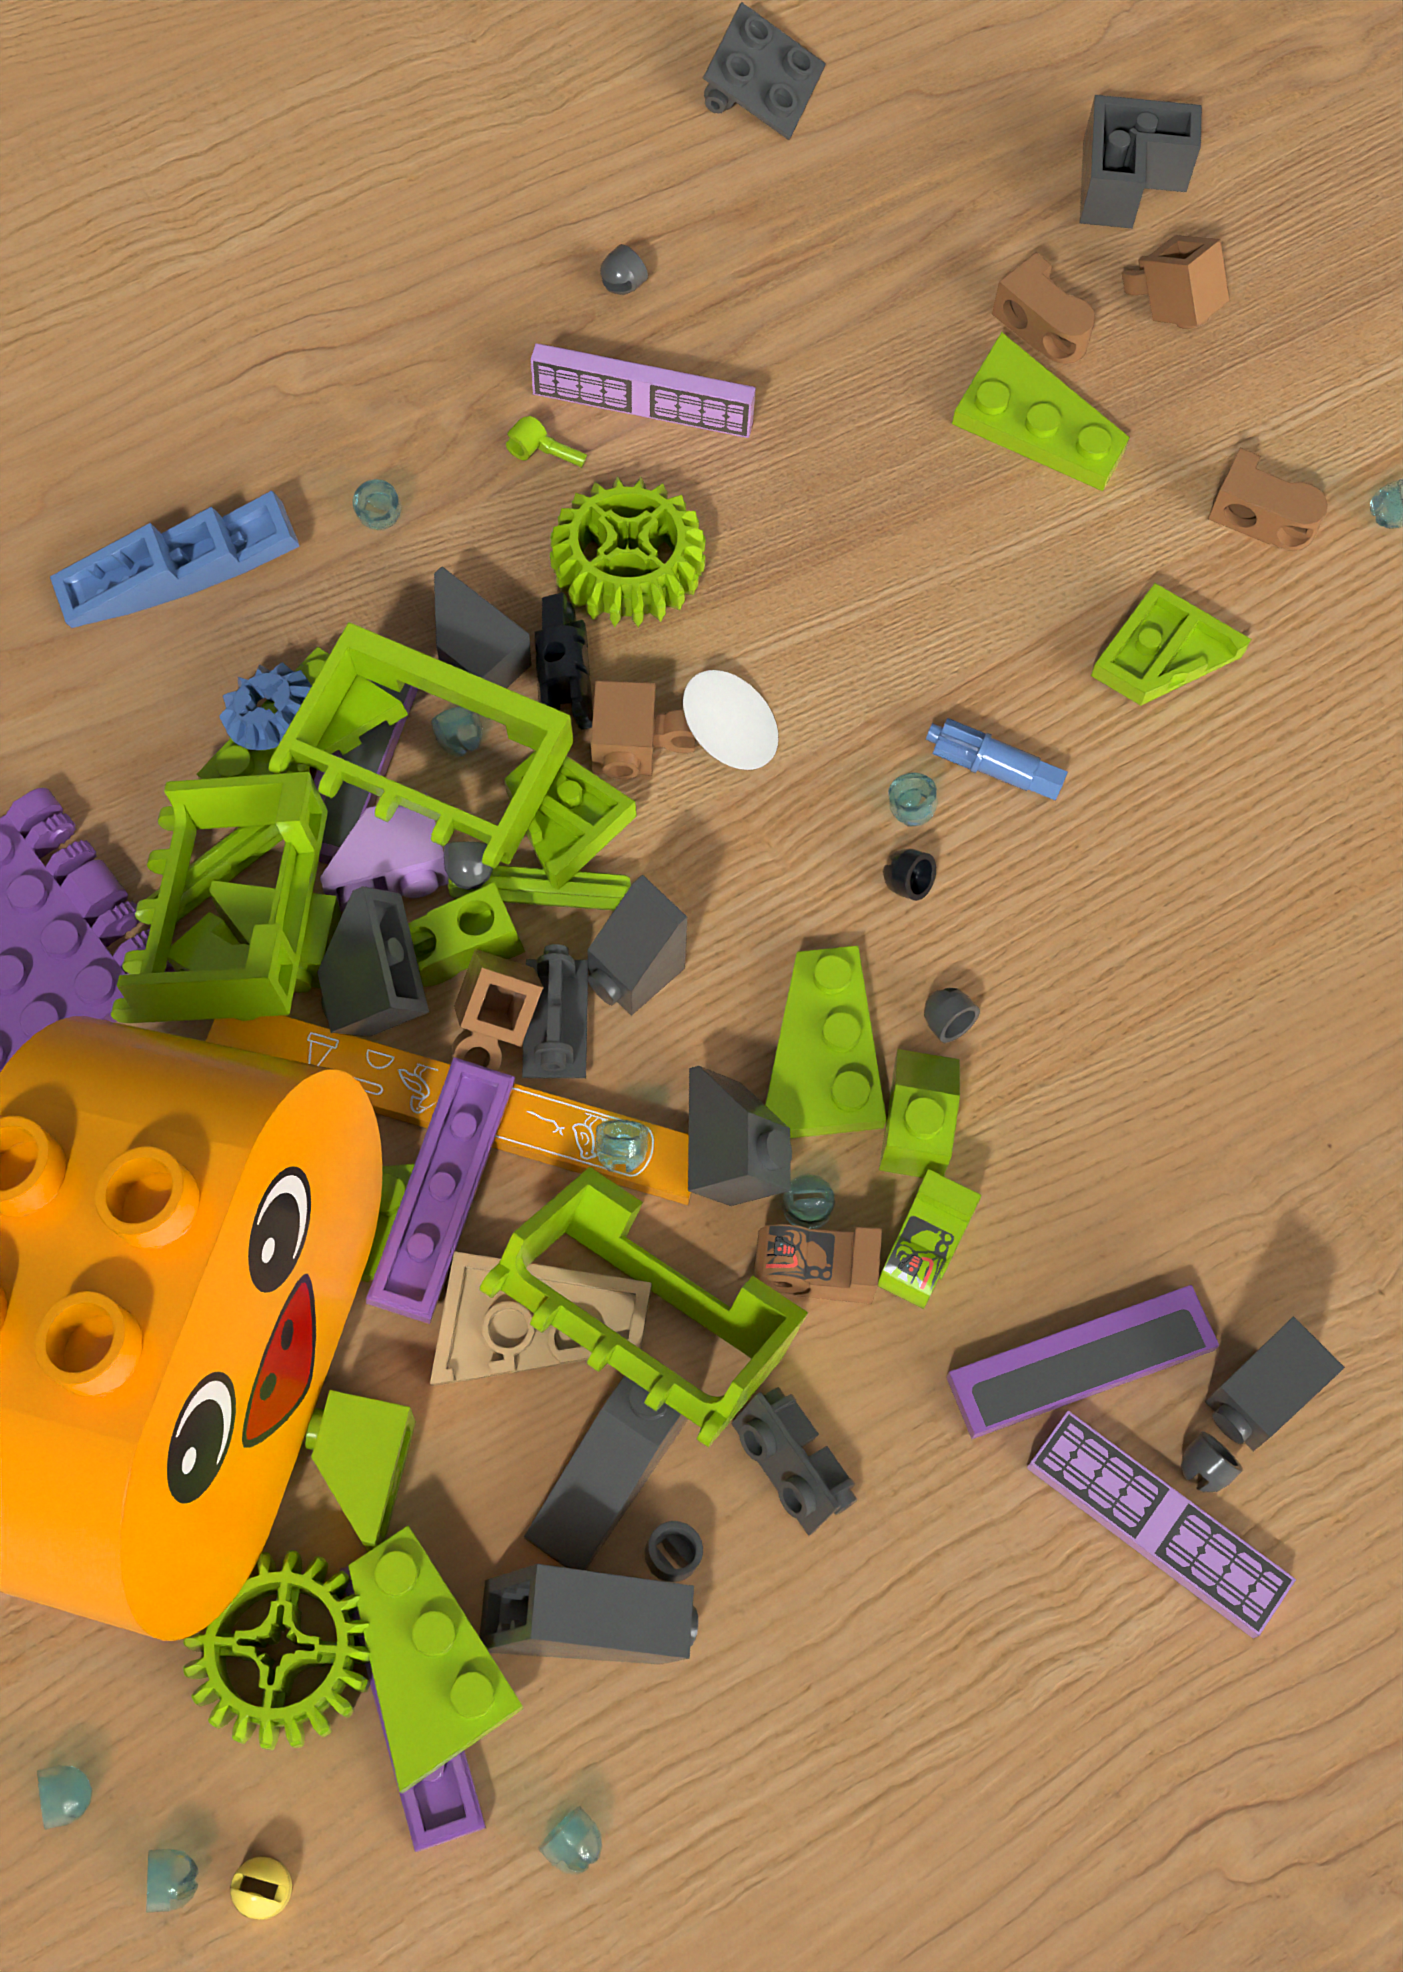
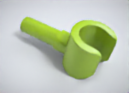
(531, 435)

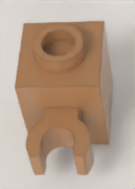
(1182, 280)
(629, 728)
(494, 1005)

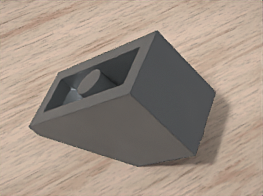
(476, 634)
(638, 948)
(371, 967)
(735, 1142)
(1273, 1385)

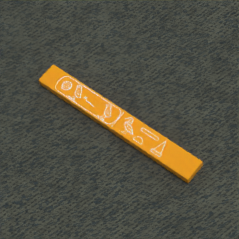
(409, 1087)

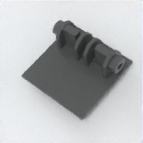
(761, 72)

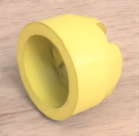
(253, 1904)

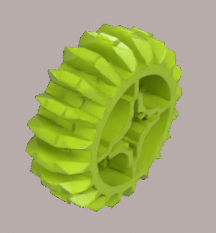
(627, 571)
(277, 1684)

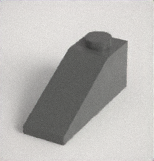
(604, 1476)

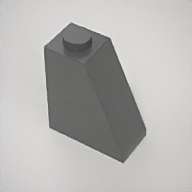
(587, 1616)

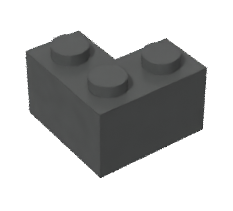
(1133, 148)

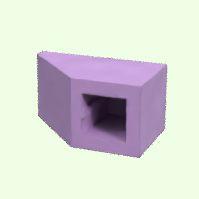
(387, 857)

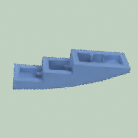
(165, 566)

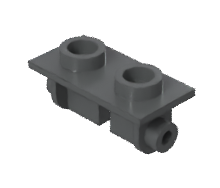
(558, 1029)
(808, 1486)

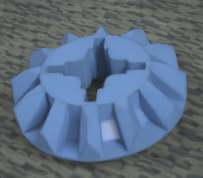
(253, 725)

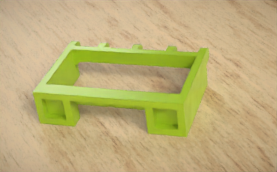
(392, 666)
(275, 948)
(600, 1217)

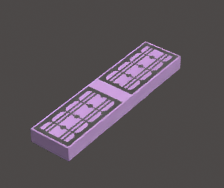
(642, 390)
(1162, 1525)

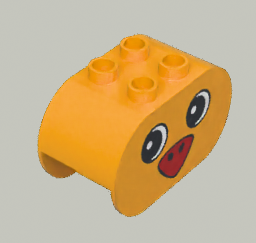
(166, 1309)

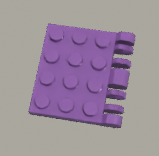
(48, 951)

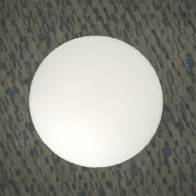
(730, 719)

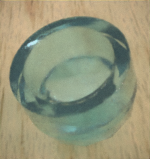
(382, 496)
(1388, 505)
(457, 730)
(905, 796)
(621, 1144)
(808, 1212)
(63, 1795)
(573, 1843)
(170, 1880)

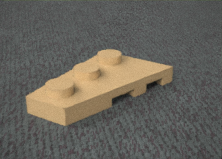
(495, 1335)

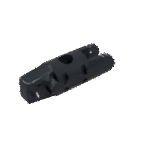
(563, 660)

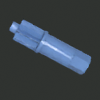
(994, 758)

